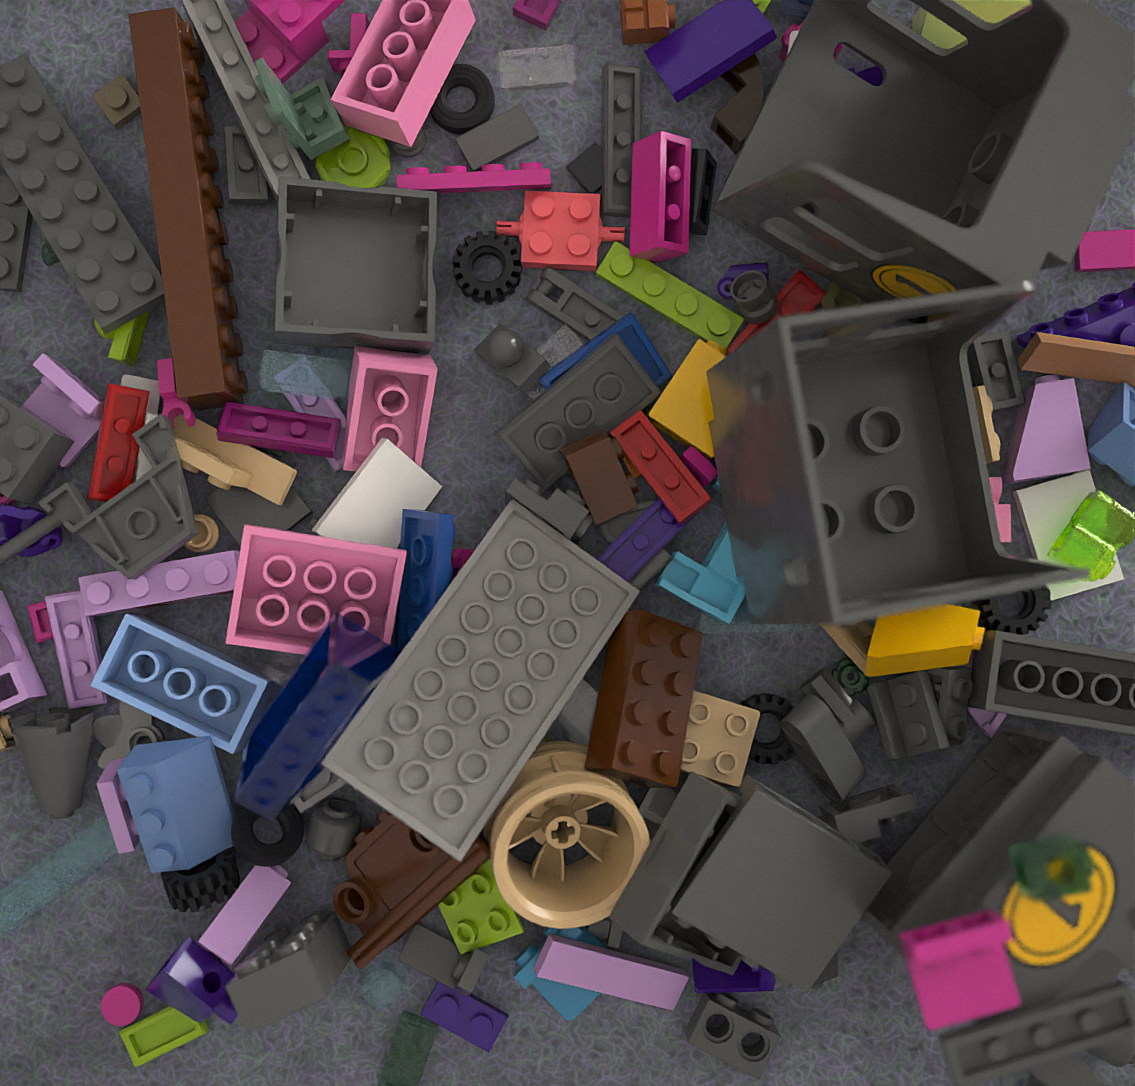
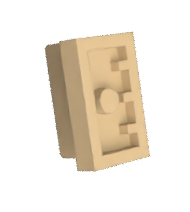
(718, 739)

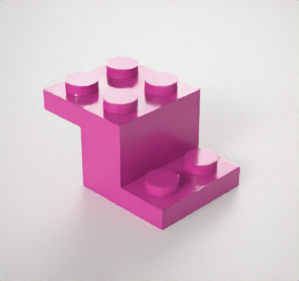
(285, 32)

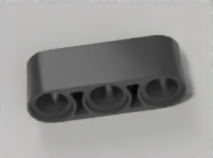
(823, 748)

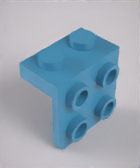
(563, 997)

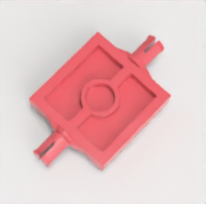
(560, 230)

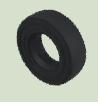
(475, 80)
(262, 853)

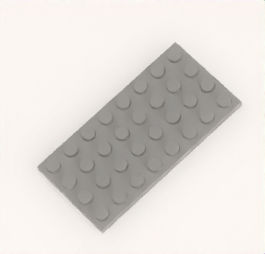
(481, 680)

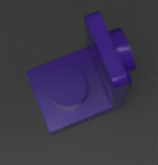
(743, 980)

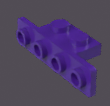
(1104, 321)

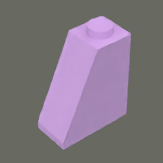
(1047, 433)
(245, 914)

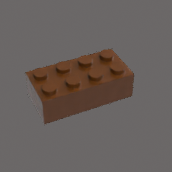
(644, 700)

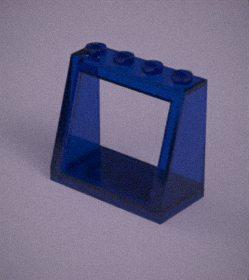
(310, 715)

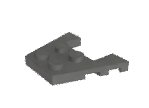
(142, 520)

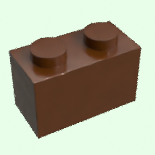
(599, 475)

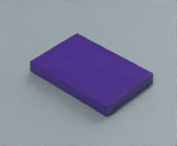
(709, 46)

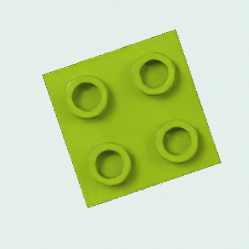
(479, 913)

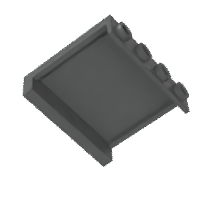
(779, 887)

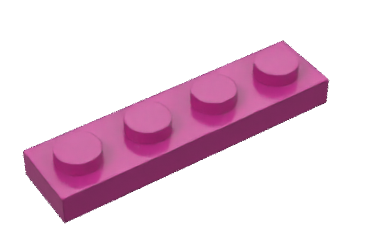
(491, 178)

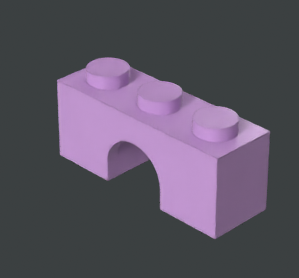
(18, 674)

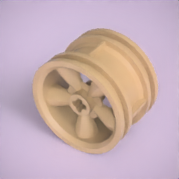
(547, 889)

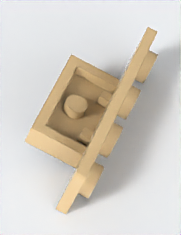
(231, 462)

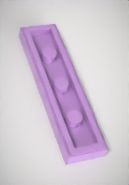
(610, 972)

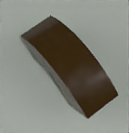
(737, 116)

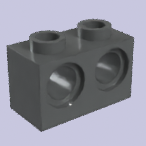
(726, 1040)

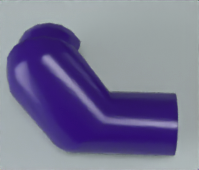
(725, 282)

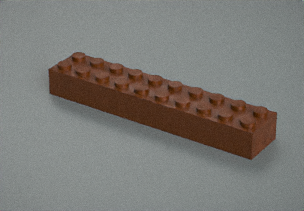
(187, 210)

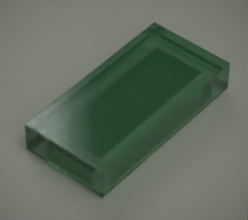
(408, 1051)

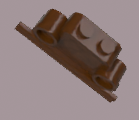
(397, 883)

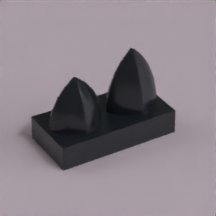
(701, 190)

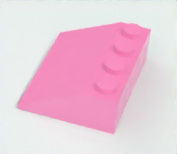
(297, 581)

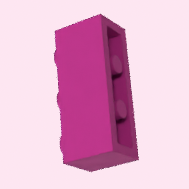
(660, 197)

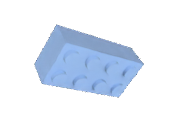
(183, 682)

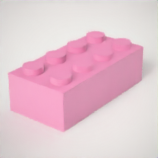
(402, 66)

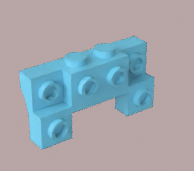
(707, 585)

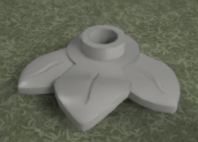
(123, 732)

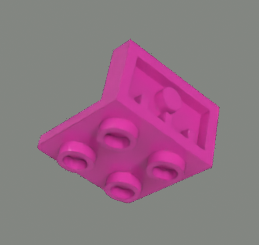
(960, 968)

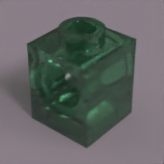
(1031, 864)

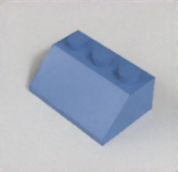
(1113, 434)
(178, 802)

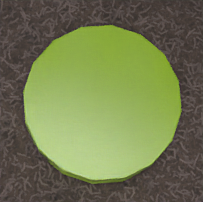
(360, 168)

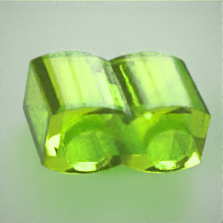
(1094, 535)

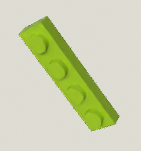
(669, 296)

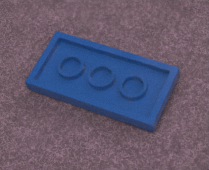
(426, 569)

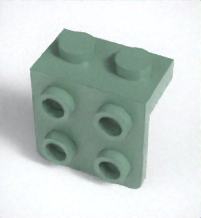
(306, 114)

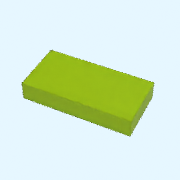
(159, 1034)

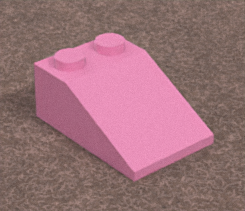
(388, 400)

